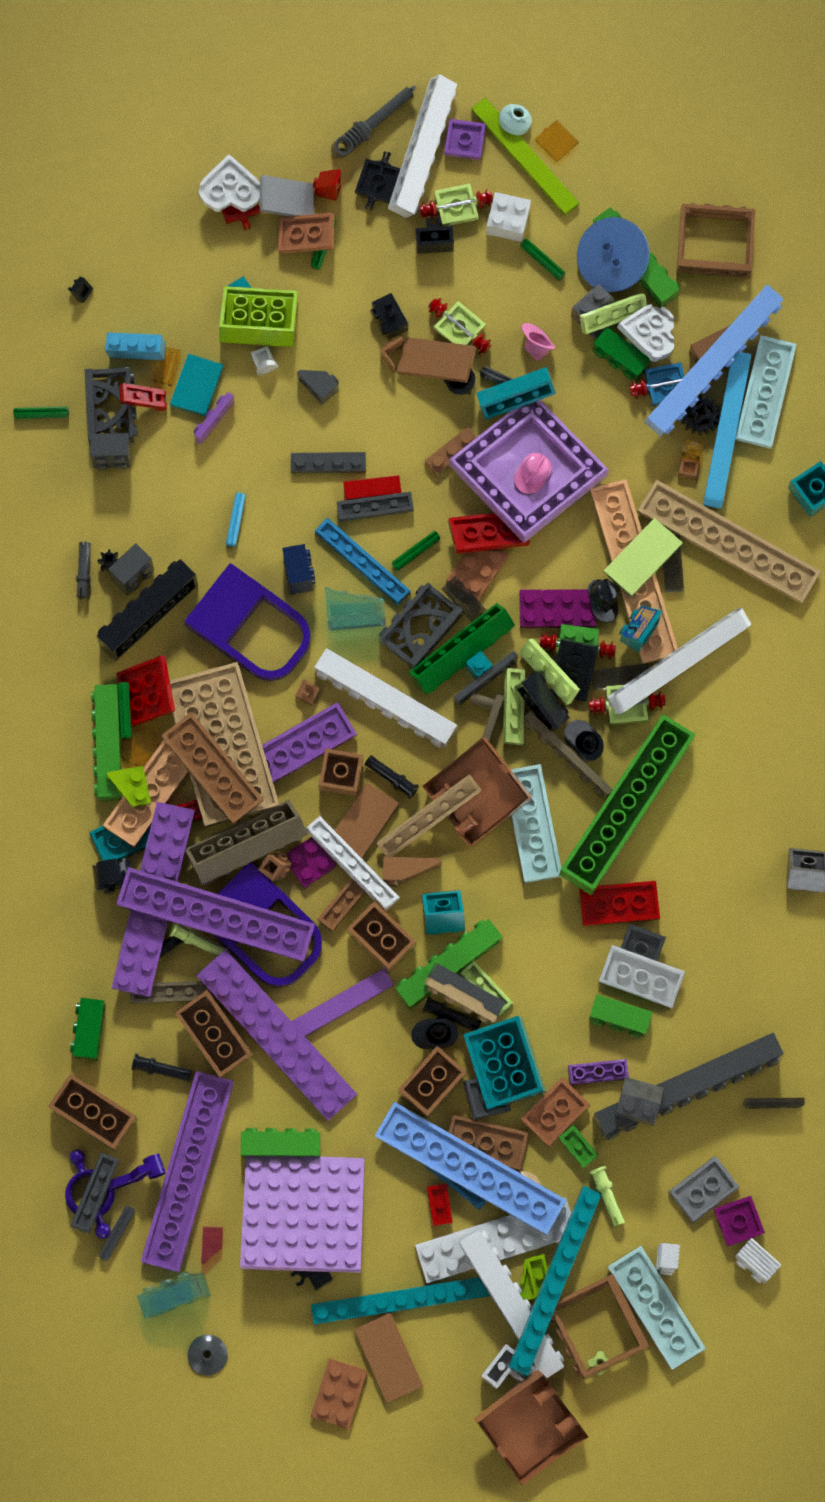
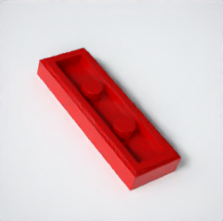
(372, 487)

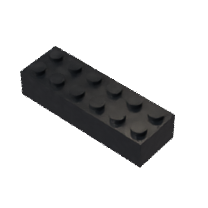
(147, 609)

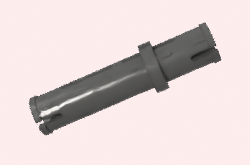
(83, 578)

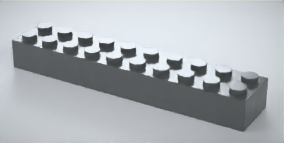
(699, 1081)

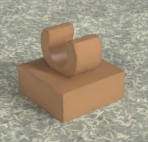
(307, 692)

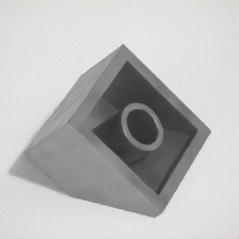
(595, 299)
(806, 870)
(639, 1101)

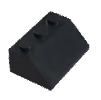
(542, 701)

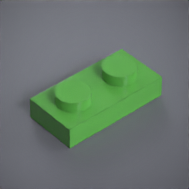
(578, 1146)

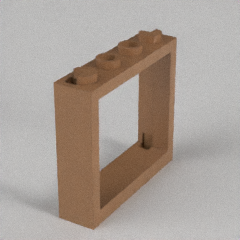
(712, 267)
(571, 1351)

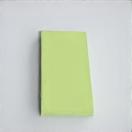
(642, 557)

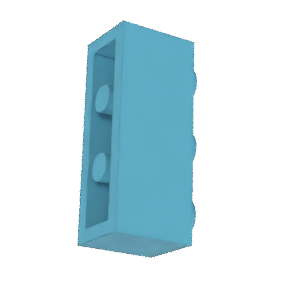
(135, 346)

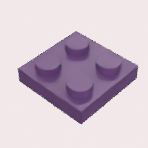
(465, 139)

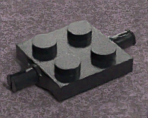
(377, 180)

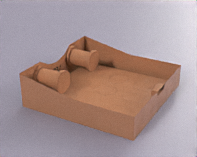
(499, 795)
(530, 1426)

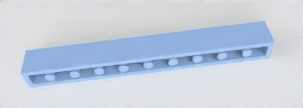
(712, 362)

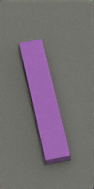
(343, 1002)

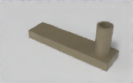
(491, 704)

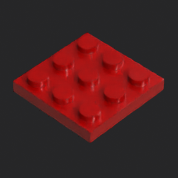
(148, 690)

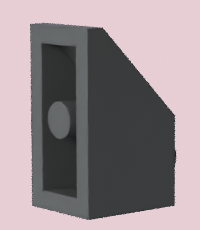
(319, 384)

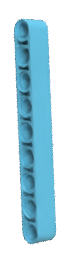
(727, 431)

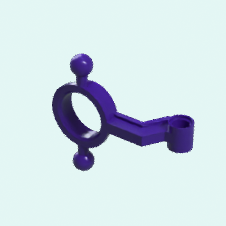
(152, 1168)

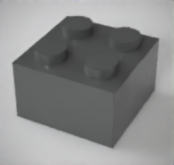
(110, 451)
(131, 569)

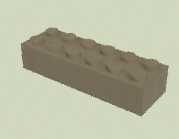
(246, 842)

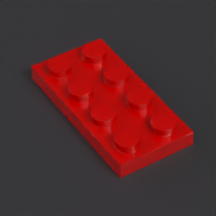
(482, 533)
(620, 904)

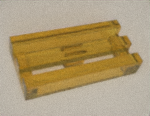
(163, 380)

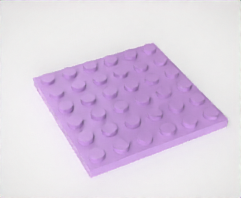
(302, 1214)

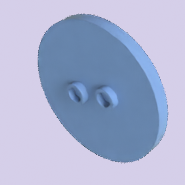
(613, 254)

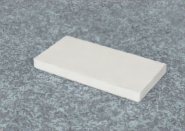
(642, 976)

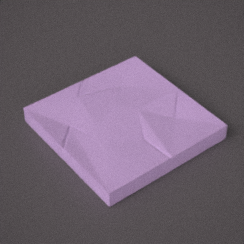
(496, 454)

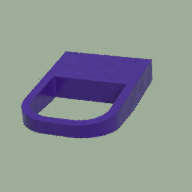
(226, 610)
(258, 890)

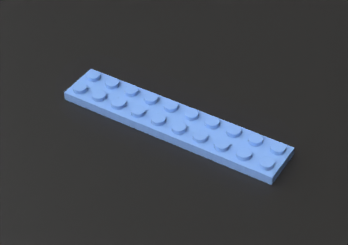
(470, 1168)

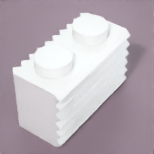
(667, 1258)
(757, 1261)

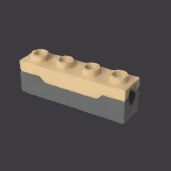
(464, 993)

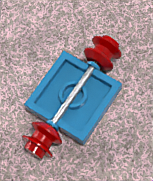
(659, 382)

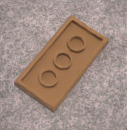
(436, 359)
(366, 819)
(497, 1141)
(388, 1358)

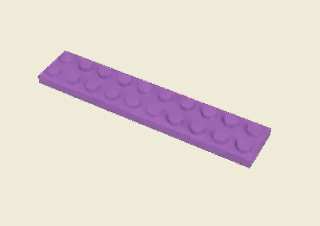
(215, 914)
(144, 932)
(276, 1035)
(187, 1171)

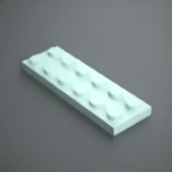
(765, 392)
(535, 829)
(656, 1308)

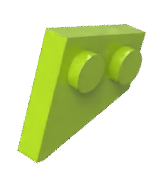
(132, 785)
(533, 1276)

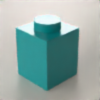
(478, 665)

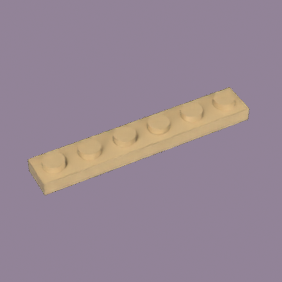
(429, 816)

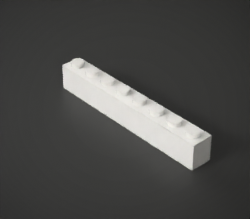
(422, 146)
(385, 698)
(507, 1296)

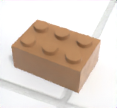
(381, 937)
(432, 1082)

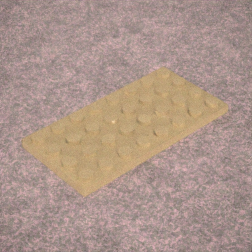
(223, 708)

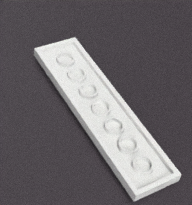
(509, 1236)

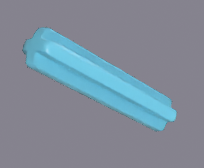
(235, 519)

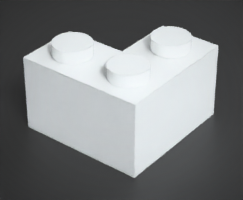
(499, 1370)

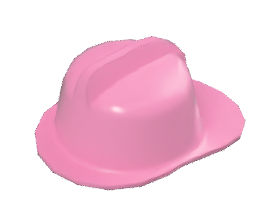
(536, 341)
(532, 473)

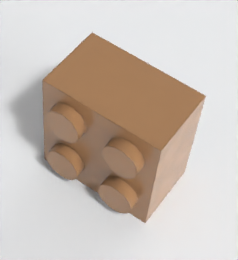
(341, 772)

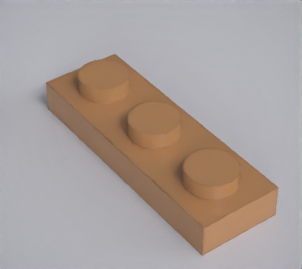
(440, 459)
(341, 905)

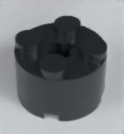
(110, 874)

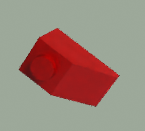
(328, 184)

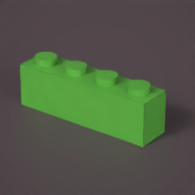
(280, 1143)

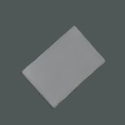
(285, 196)
(704, 1189)

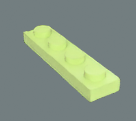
(611, 313)
(553, 674)
(513, 708)

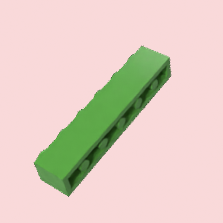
(656, 278)
(107, 740)
(455, 958)

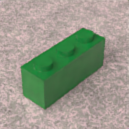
(621, 354)
(88, 1029)

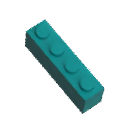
(516, 393)

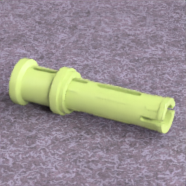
(189, 936)
(604, 1187)

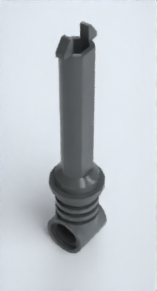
(362, 130)

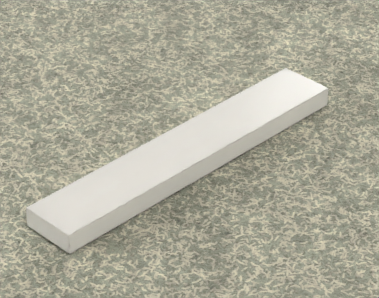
(352, 863)

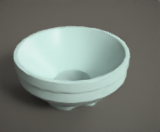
(512, 123)

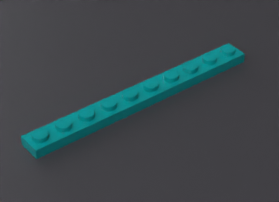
(554, 1281)
(398, 1300)

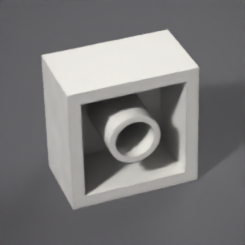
(508, 217)

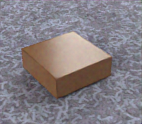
(688, 468)

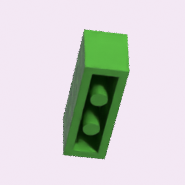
(620, 1016)

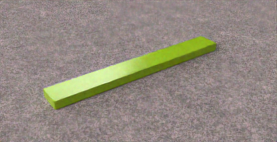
(526, 158)

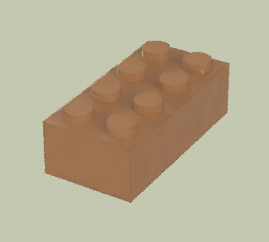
(213, 1033)
(92, 1112)

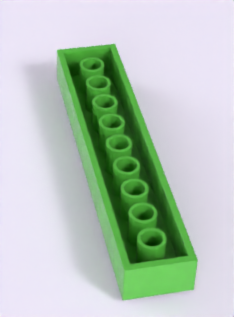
(627, 805)

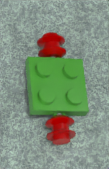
(579, 634)

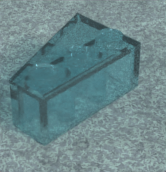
(353, 611)
(173, 1294)

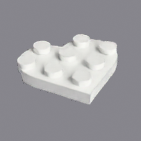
(229, 185)
(650, 331)

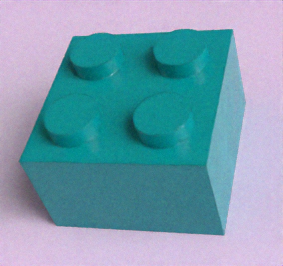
(810, 489)

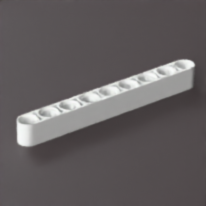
(679, 661)

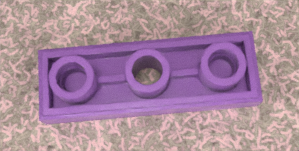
(213, 417)
(585, 1073)

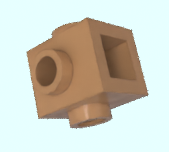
(275, 866)

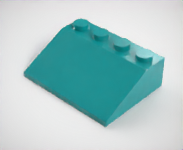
(504, 1062)

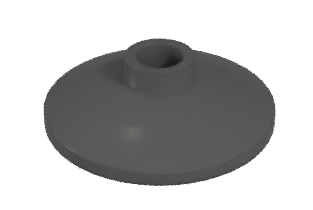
(209, 1365)

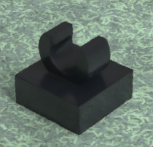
(81, 289)

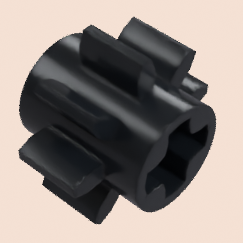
(107, 556)

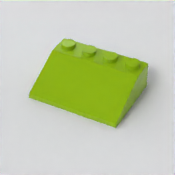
(258, 317)

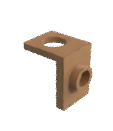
(388, 348)

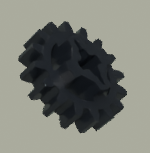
(707, 418)

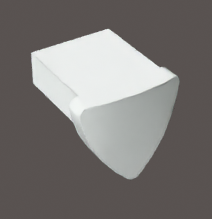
(263, 361)

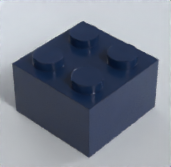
(297, 568)

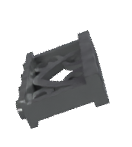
(93, 386)
(418, 651)

